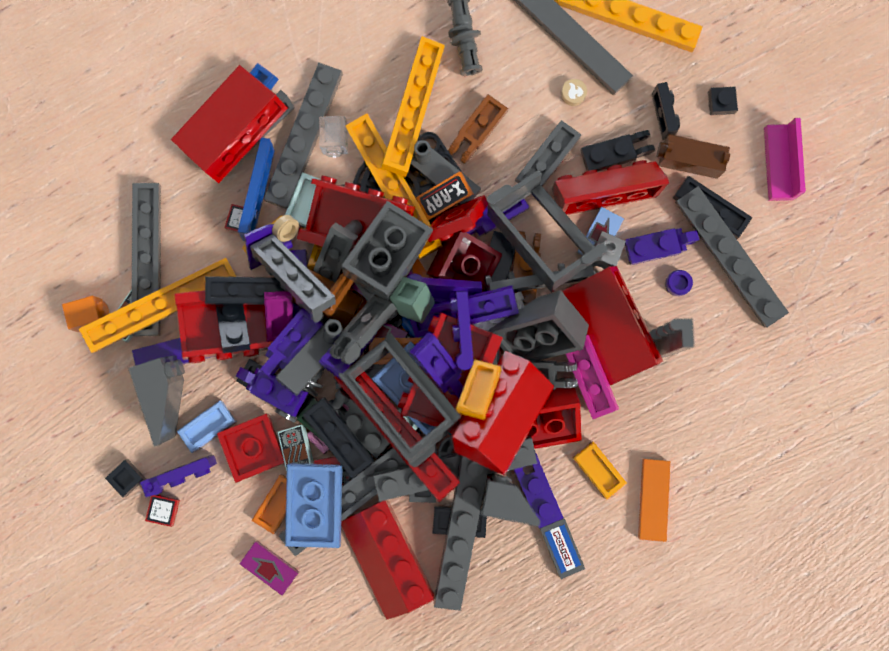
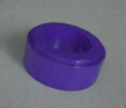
(679, 283)

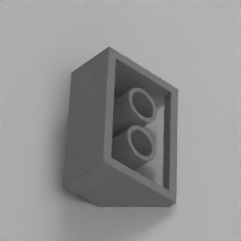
(506, 502)

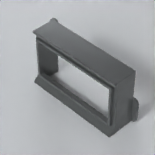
(509, 196)
(424, 447)

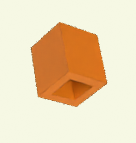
(84, 311)

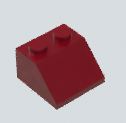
(464, 259)

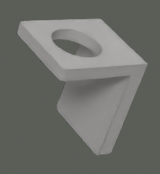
(614, 250)

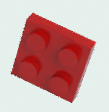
(458, 218)
(251, 447)

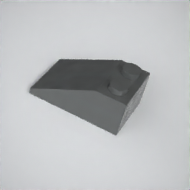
(386, 251)
(543, 328)
(159, 394)

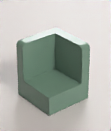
(412, 299)

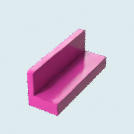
(784, 161)
(593, 381)

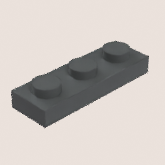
(551, 153)

